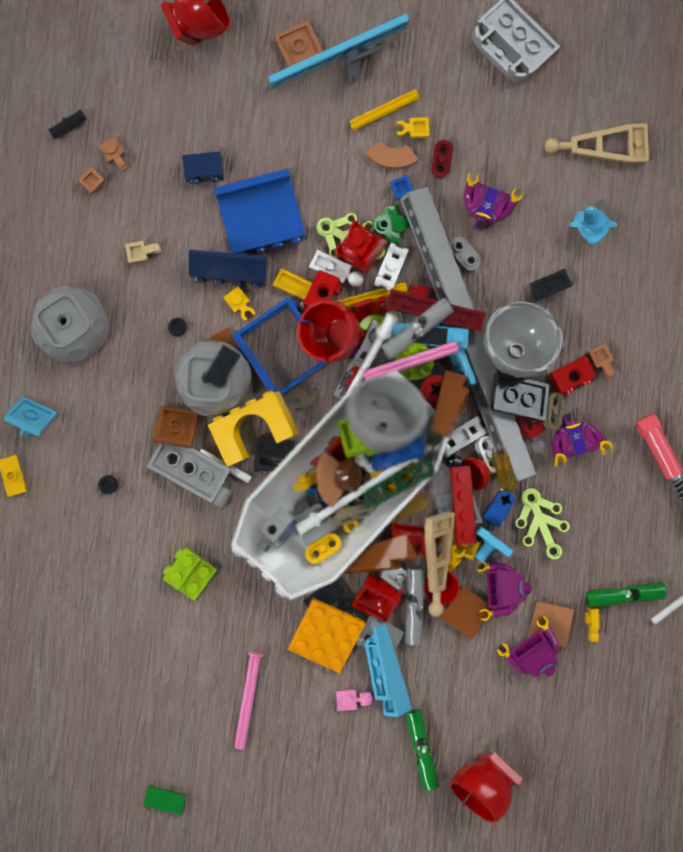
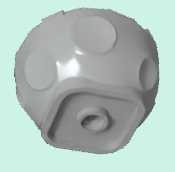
(85, 326)
(203, 396)

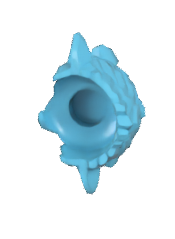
(592, 224)

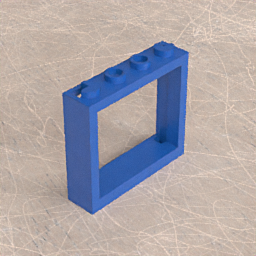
(239, 335)

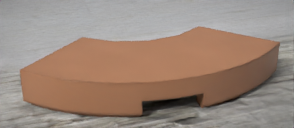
(391, 157)
(326, 479)

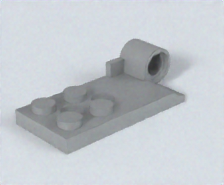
(205, 479)

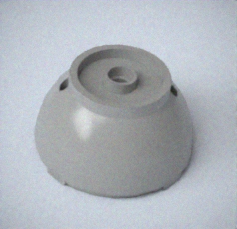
(398, 410)

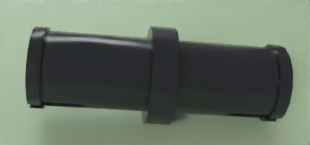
(67, 124)

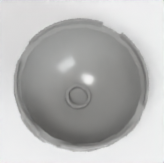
(522, 339)

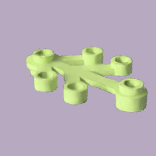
(339, 233)
(540, 521)

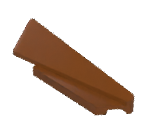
(450, 403)
(382, 556)

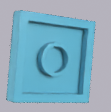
(30, 417)
(491, 543)

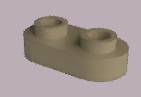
(554, 411)

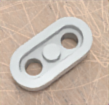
(486, 454)

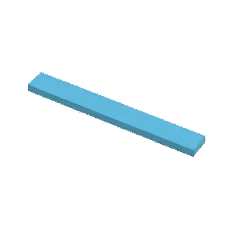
(338, 51)

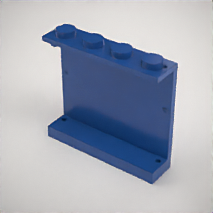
(260, 213)

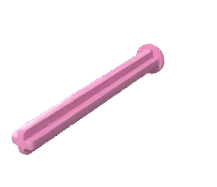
(412, 360)
(247, 701)

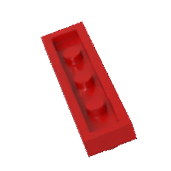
(463, 505)

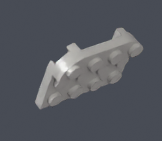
(513, 40)

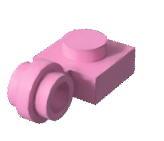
(347, 699)

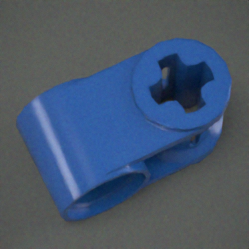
(496, 510)

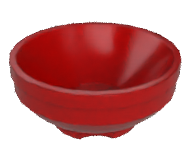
(479, 472)
(449, 593)

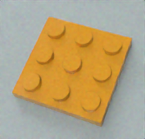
(326, 635)

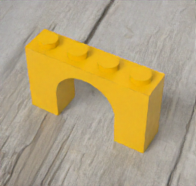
(227, 429)

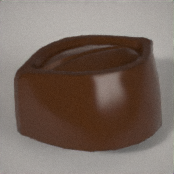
(348, 475)

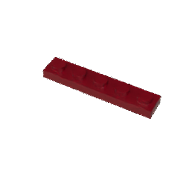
(417, 305)

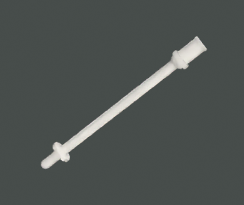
(383, 333)
(316, 518)

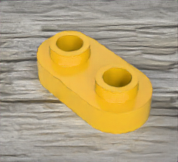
(324, 548)

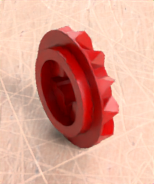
(426, 389)
(535, 429)

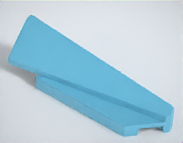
(386, 673)

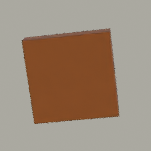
(175, 427)
(464, 612)

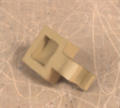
(139, 251)

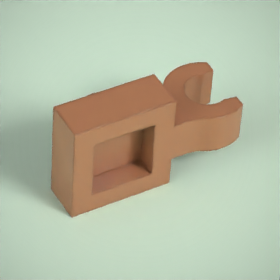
(113, 152)
(601, 358)

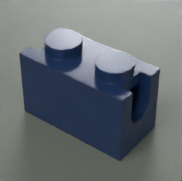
(203, 167)

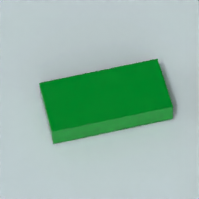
(164, 800)

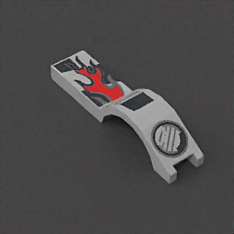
(355, 363)

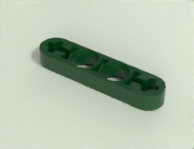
(398, 481)

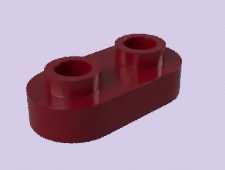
(442, 160)

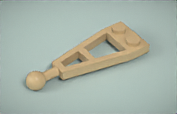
(636, 137)
(434, 527)

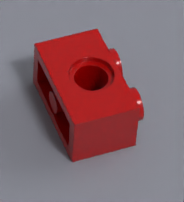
(323, 282)
(561, 376)

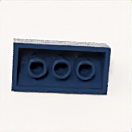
(228, 267)

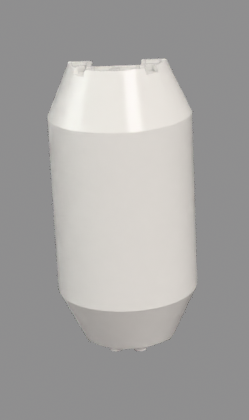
(288, 564)

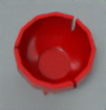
(196, 19)
(332, 331)
(490, 786)

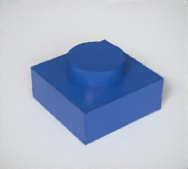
(401, 186)

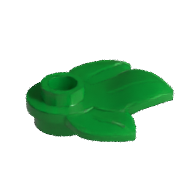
(394, 224)

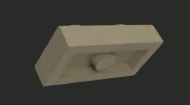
(347, 515)

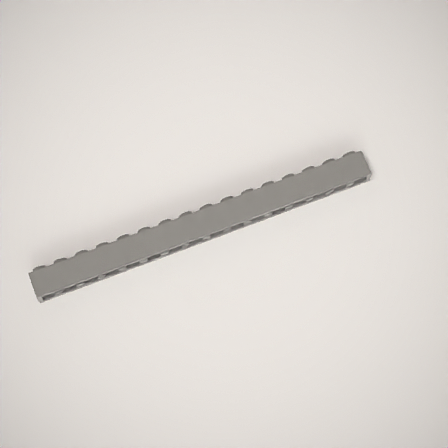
(449, 285)

